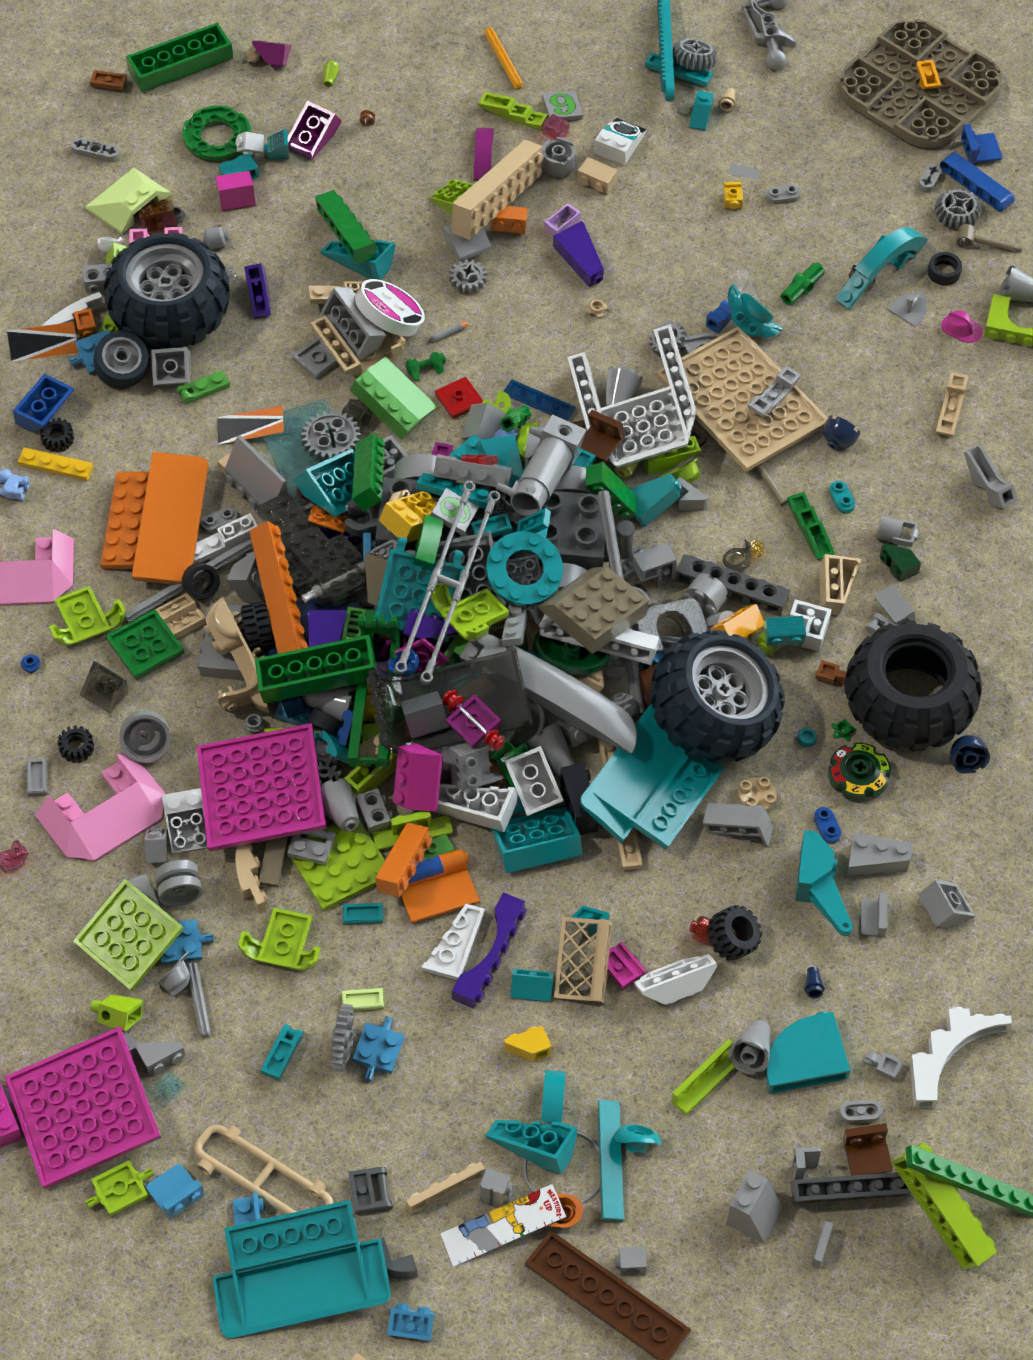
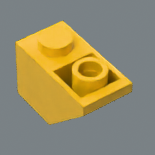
(529, 1045)

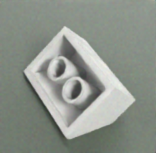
(534, 781)

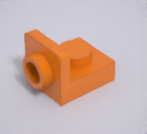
(85, 323)

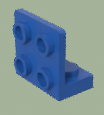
(980, 147)

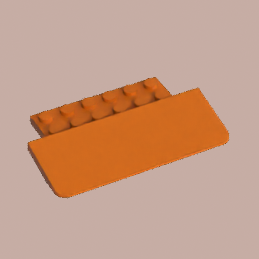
(156, 518)

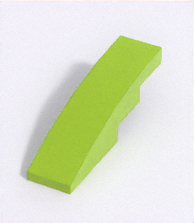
(508, 109)

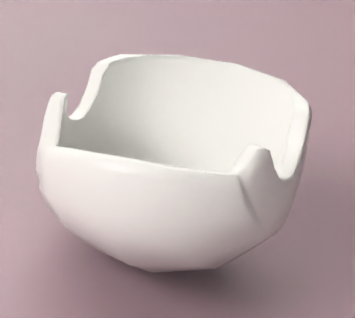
(105, 243)

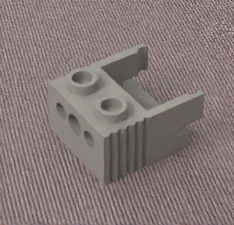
(471, 766)

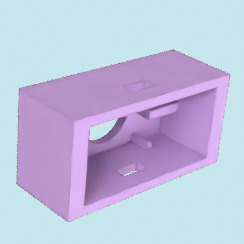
(566, 214)

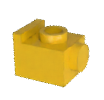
(732, 195)

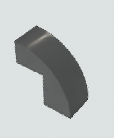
(399, 1268)

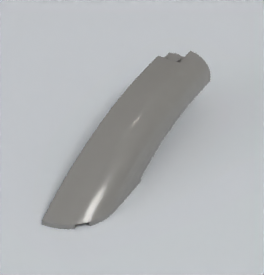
(565, 696)

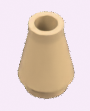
(727, 101)

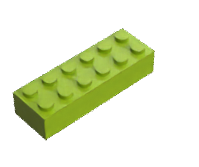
(948, 1214)

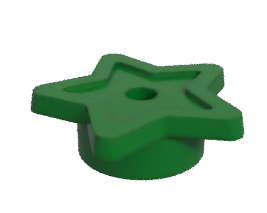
(843, 725)

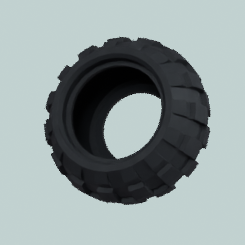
(904, 718)

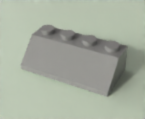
(355, 329)

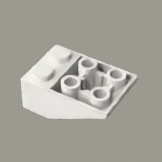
(185, 820)

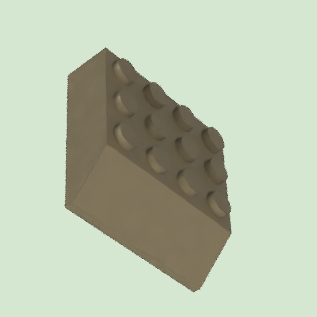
(596, 607)

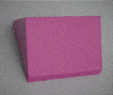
(235, 190)

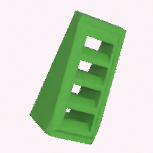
(355, 612)

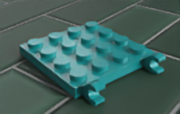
(406, 584)

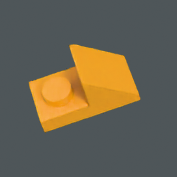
(928, 74)

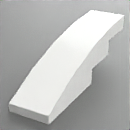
(67, 314)

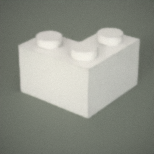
(815, 621)

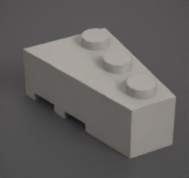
(738, 821)
(877, 855)

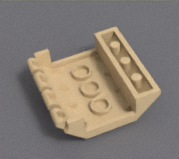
(390, 348)

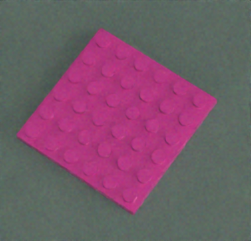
(260, 787)
(82, 1107)

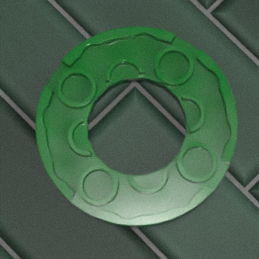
(209, 115)

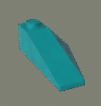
(373, 268)
(542, 1144)

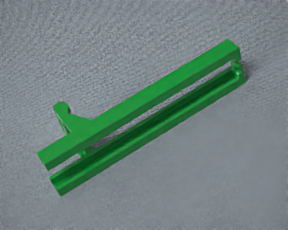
(368, 626)

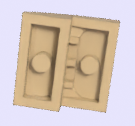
(181, 615)

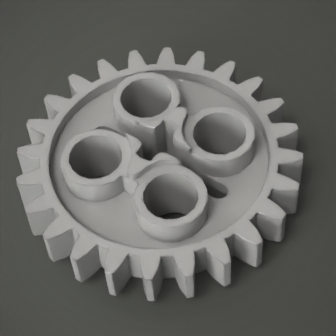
(318, 441)
(342, 1037)

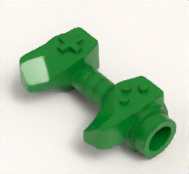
(435, 359)

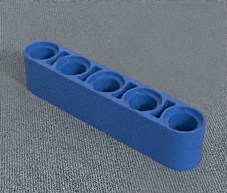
(977, 182)

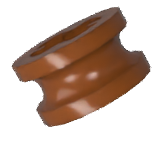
(367, 117)

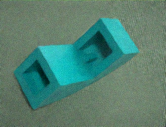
(553, 1096)

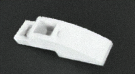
(225, 539)

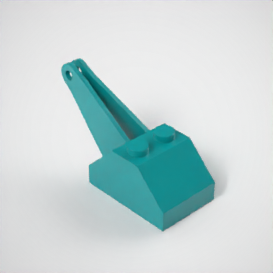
(817, 881)

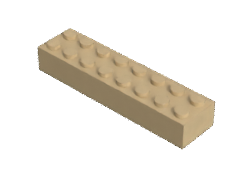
(496, 189)

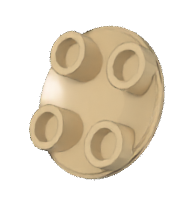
(757, 792)

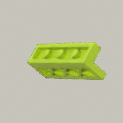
(702, 1081)

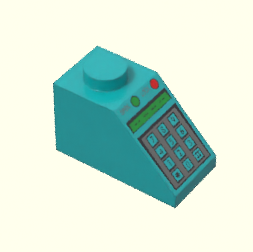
(277, 146)

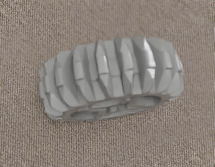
(694, 54)
(959, 202)

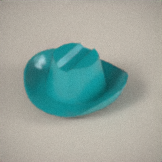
(637, 1137)

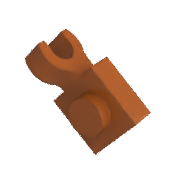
(830, 672)

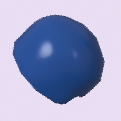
(412, 663)

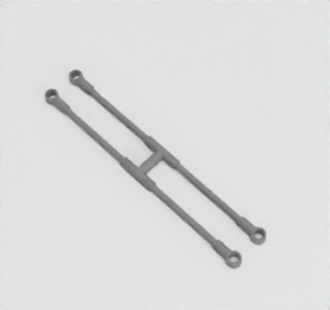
(459, 585)

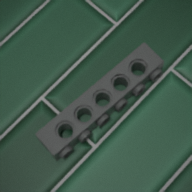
(743, 583)
(848, 1188)

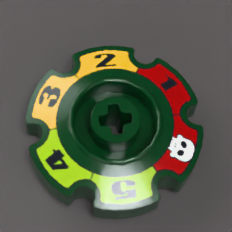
(857, 785)

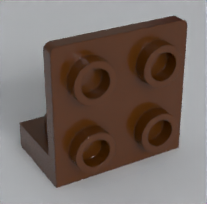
(157, 216)
(603, 435)
(867, 1150)

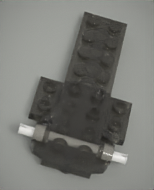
(324, 566)

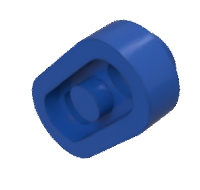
(827, 824)

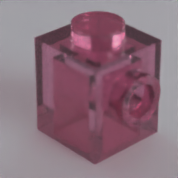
(555, 127)

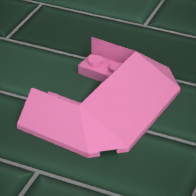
(41, 578)
(113, 822)

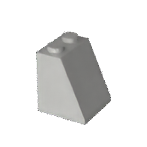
(754, 1207)

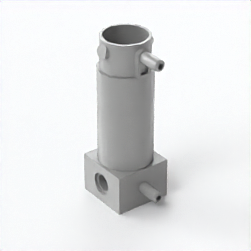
(555, 454)

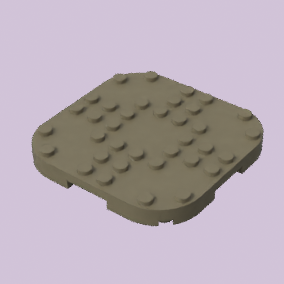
(888, 92)

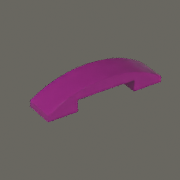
(483, 152)

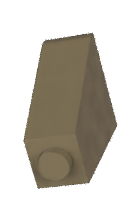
(375, 568)

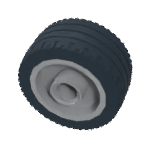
(121, 359)

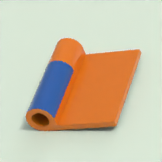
(439, 887)

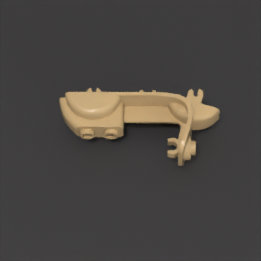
(228, 638)

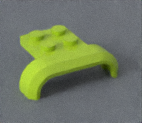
(472, 614)
(84, 617)
(283, 942)

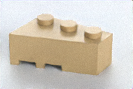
(835, 579)

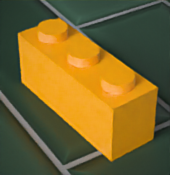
(742, 623)

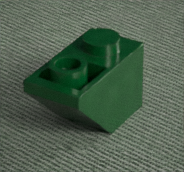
(900, 560)

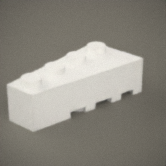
(480, 806)

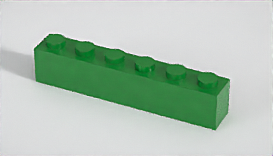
(345, 226)
(368, 472)

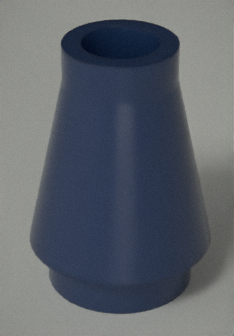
(814, 985)

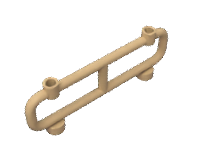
(209, 1164)

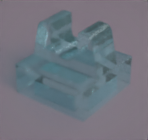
(170, 1085)

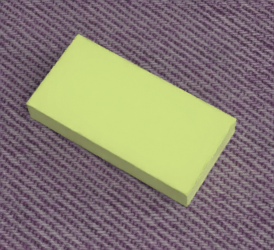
(364, 999)

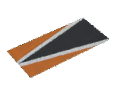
(42, 341)
(250, 424)

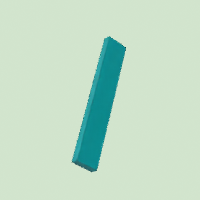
(610, 1161)

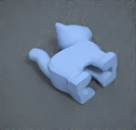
(13, 485)

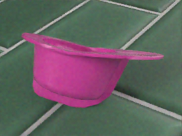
(961, 327)

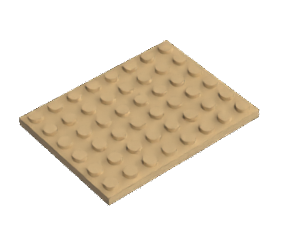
(725, 380)

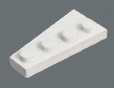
(456, 945)

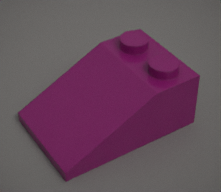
(313, 130)

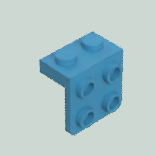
(175, 1190)

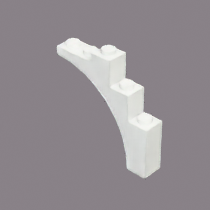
(943, 1044)

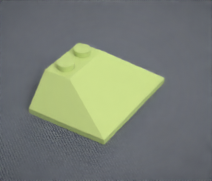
(126, 198)

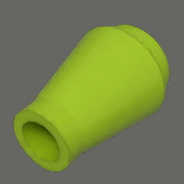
(330, 72)

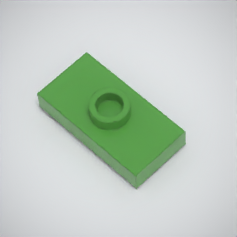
(439, 846)

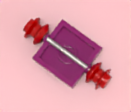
(473, 721)

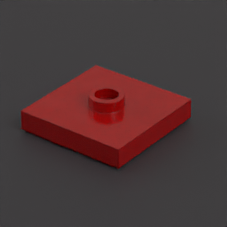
(458, 397)

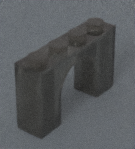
(684, 612)

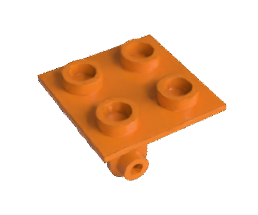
(325, 519)

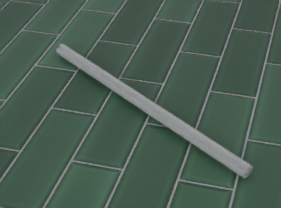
(217, 563)
(615, 565)

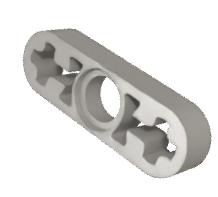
(89, 145)

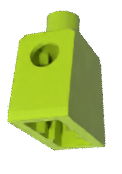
(118, 1011)

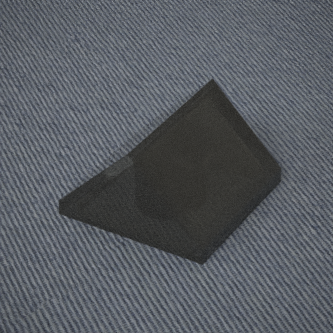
(104, 687)

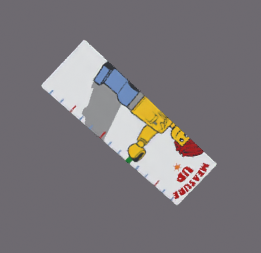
(503, 1225)

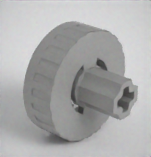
(131, 736)

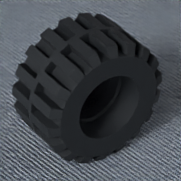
(257, 626)
(744, 925)

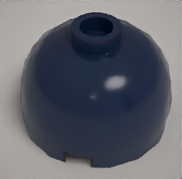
(839, 433)
(969, 753)

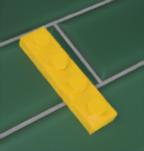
(55, 464)

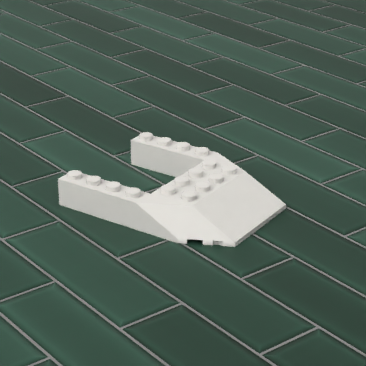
(651, 421)

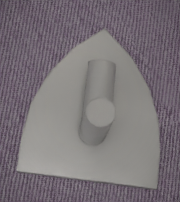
(910, 307)

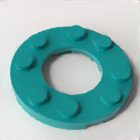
(514, 592)

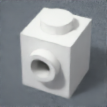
(250, 143)

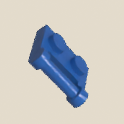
(345, 732)

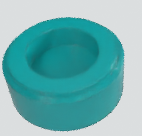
(806, 737)

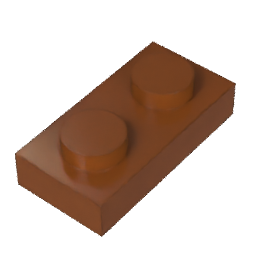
(108, 80)

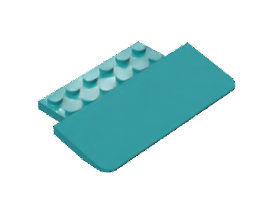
(649, 789)
(298, 1270)

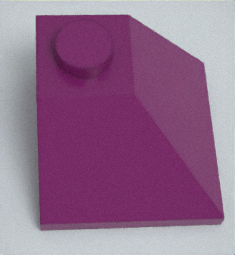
(272, 52)

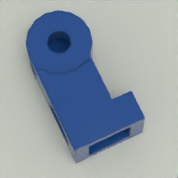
(720, 316)

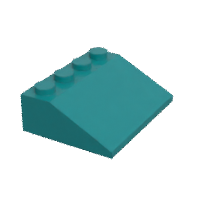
(329, 483)
(538, 839)

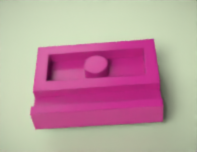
(624, 966)

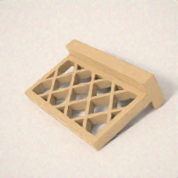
(600, 957)

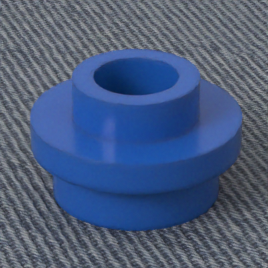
(30, 667)

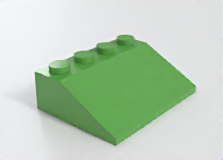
(392, 397)

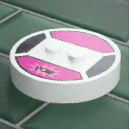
(389, 307)

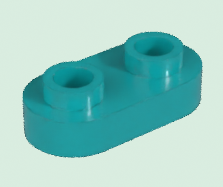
(841, 495)

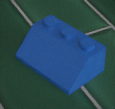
(41, 403)

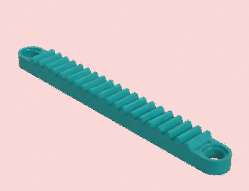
(665, 49)

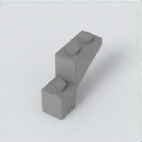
(986, 476)
(155, 1055)

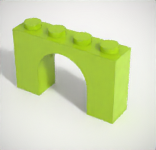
(1001, 327)

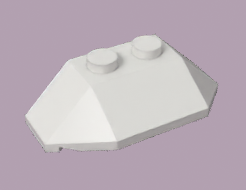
(677, 979)

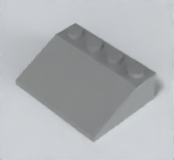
(252, 474)

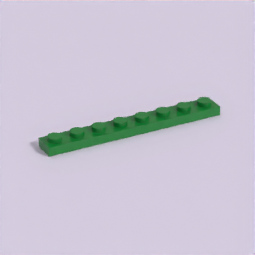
(969, 1180)

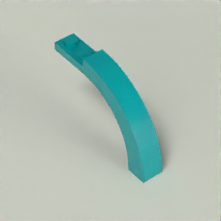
(876, 259)

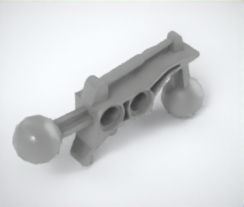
(770, 34)

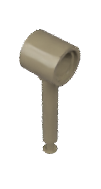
(967, 236)

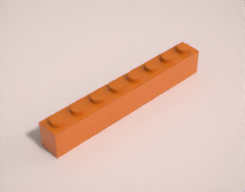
(278, 588)

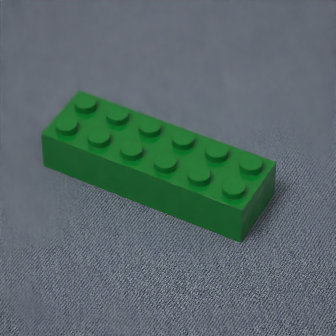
(179, 57)
(315, 668)

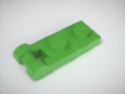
(203, 387)

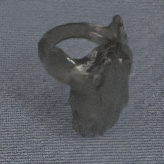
(745, 552)

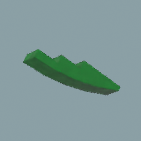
(810, 526)

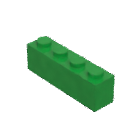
(622, 499)

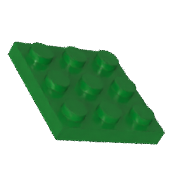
(145, 644)

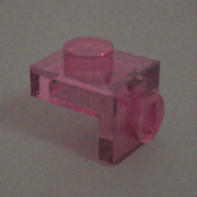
(14, 857)

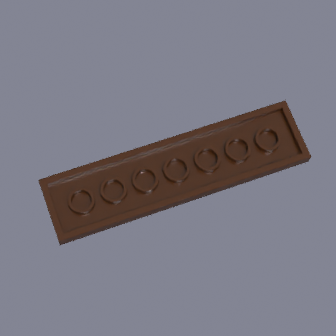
(607, 1297)

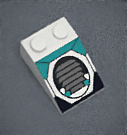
(618, 140)

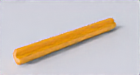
(503, 58)

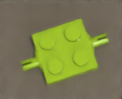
(119, 1188)

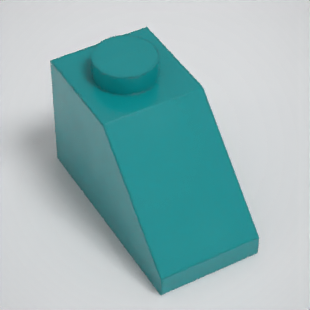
(701, 110)

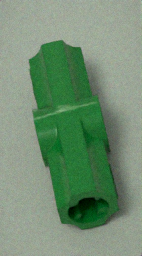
(802, 283)
(515, 418)

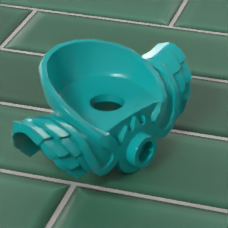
(751, 314)

